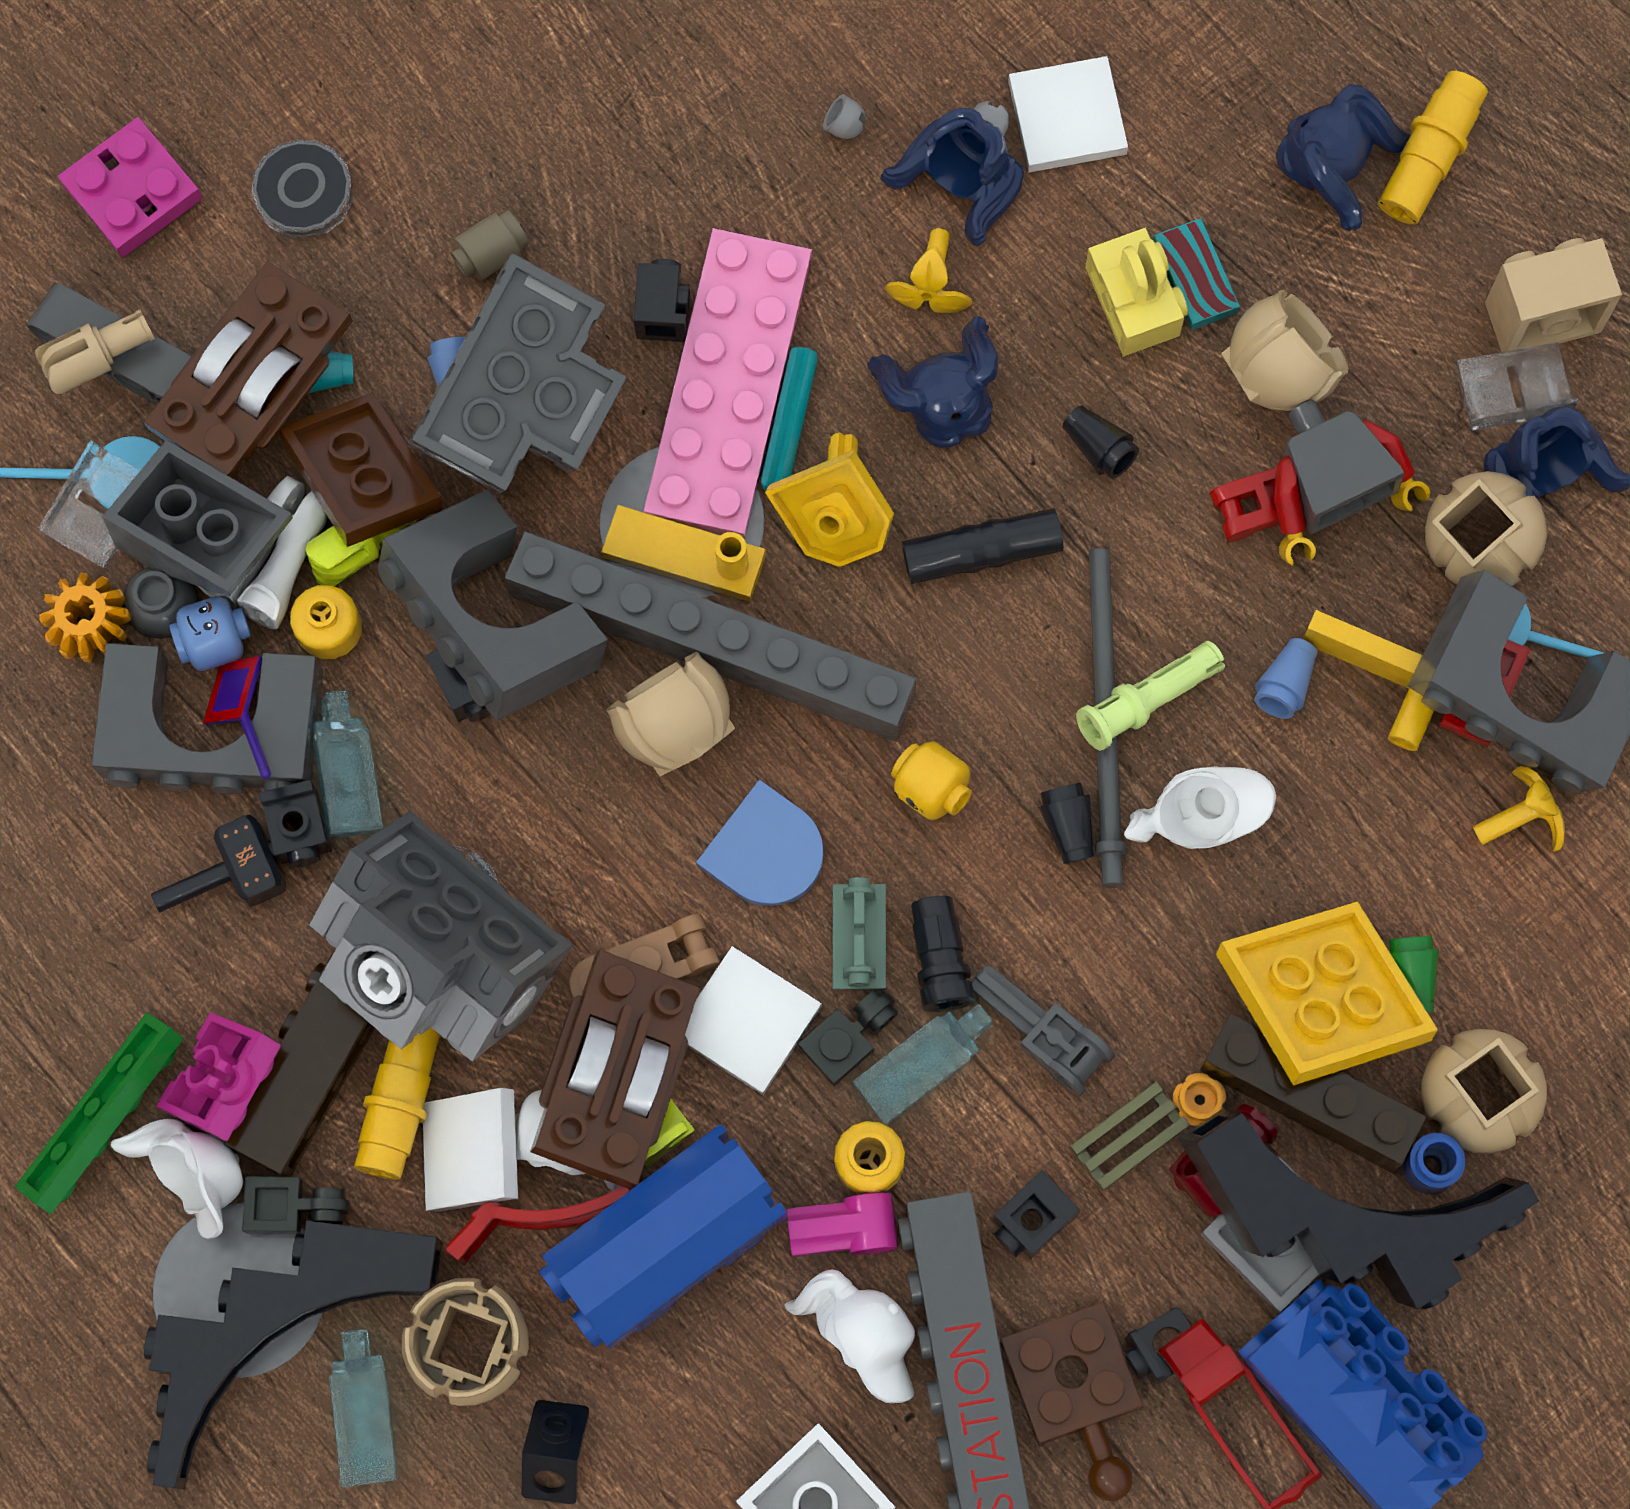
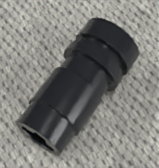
(940, 956)

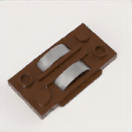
(250, 371)
(614, 1070)

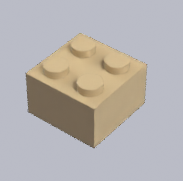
(1553, 295)

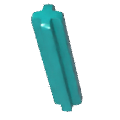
(789, 416)

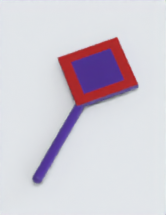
(231, 702)

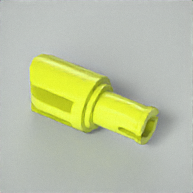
(335, 562)

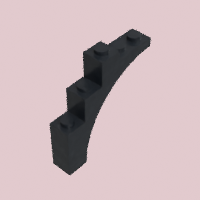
(1409, 1247)
(259, 1306)

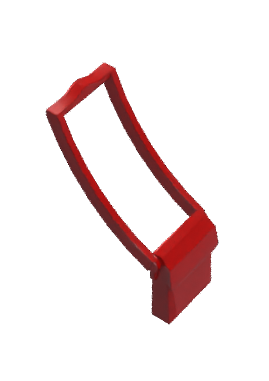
(492, 1214)
(1207, 1369)

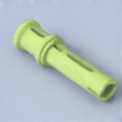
(1132, 704)

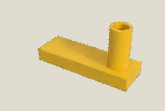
(684, 553)
(1381, 659)

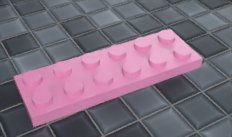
(728, 383)

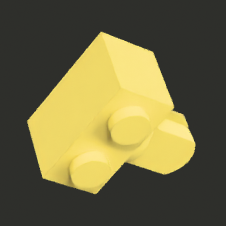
(1136, 291)

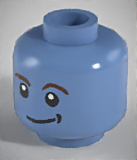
(210, 633)

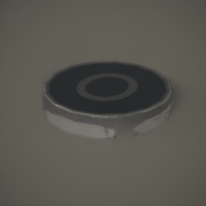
(302, 188)

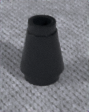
(1101, 442)
(1069, 821)

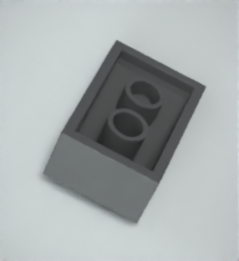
(193, 521)

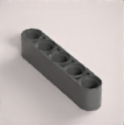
(144, 369)

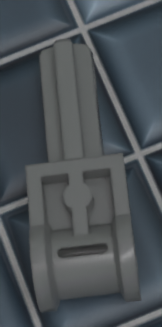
(1051, 1038)

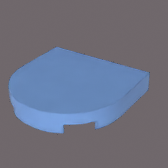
(765, 850)

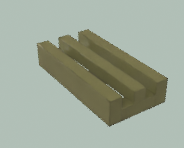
(1165, 1108)

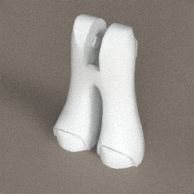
(268, 594)

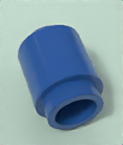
(1445, 1152)

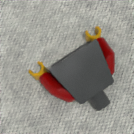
(1336, 472)

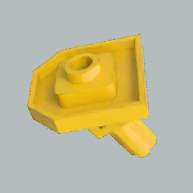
(834, 506)

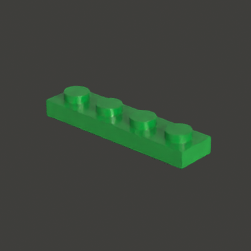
(99, 1113)

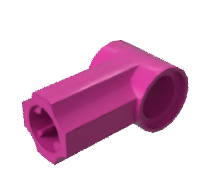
(857, 1225)

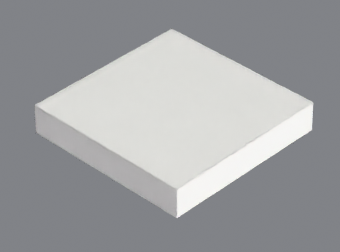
(1067, 114)
(749, 1020)
(470, 1150)

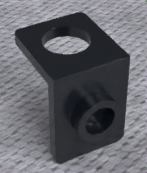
(1141, 1352)
(554, 1446)

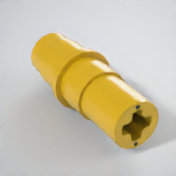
(1433, 146)
(396, 1107)

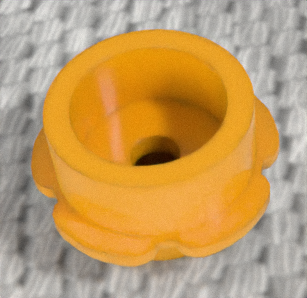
(1201, 1085)

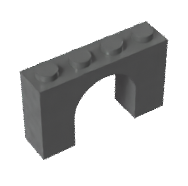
(500, 665)
(1464, 679)
(135, 748)

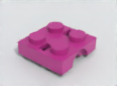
(122, 196)
(225, 1077)

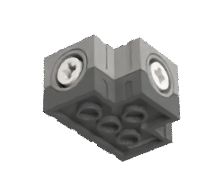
(520, 382)
(432, 942)

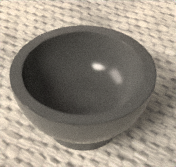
(155, 600)

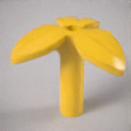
(929, 278)
(1538, 804)

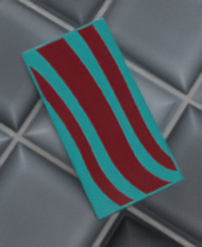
(1198, 274)

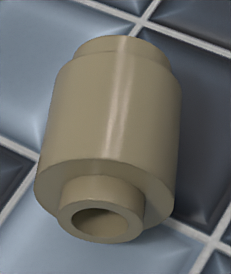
(488, 245)

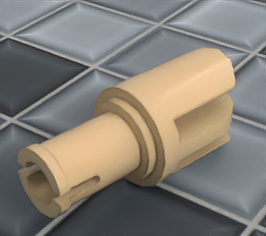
(89, 351)

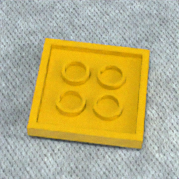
(1326, 992)

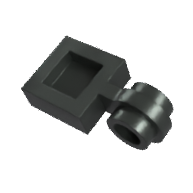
(838, 1045)
(276, 1205)

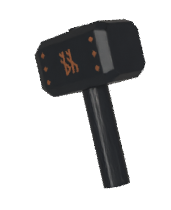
(246, 862)

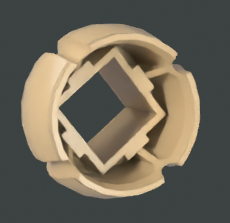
(1284, 354)
(1511, 552)
(673, 715)
(1455, 1110)
(431, 1324)

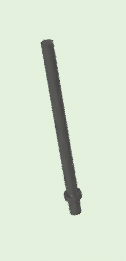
(1110, 845)

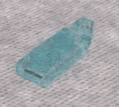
(345, 770)
(921, 1063)
(362, 1414)

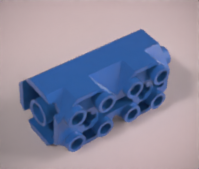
(662, 1239)
(1348, 1388)

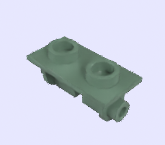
(859, 935)

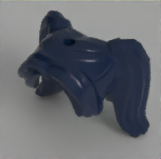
(1333, 145)
(967, 161)
(943, 387)
(1554, 453)

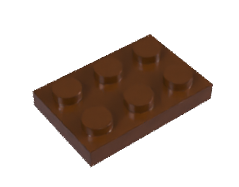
(360, 469)

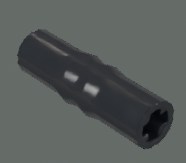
(982, 545)

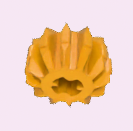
(83, 600)

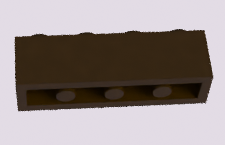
(307, 1075)
(1328, 1105)

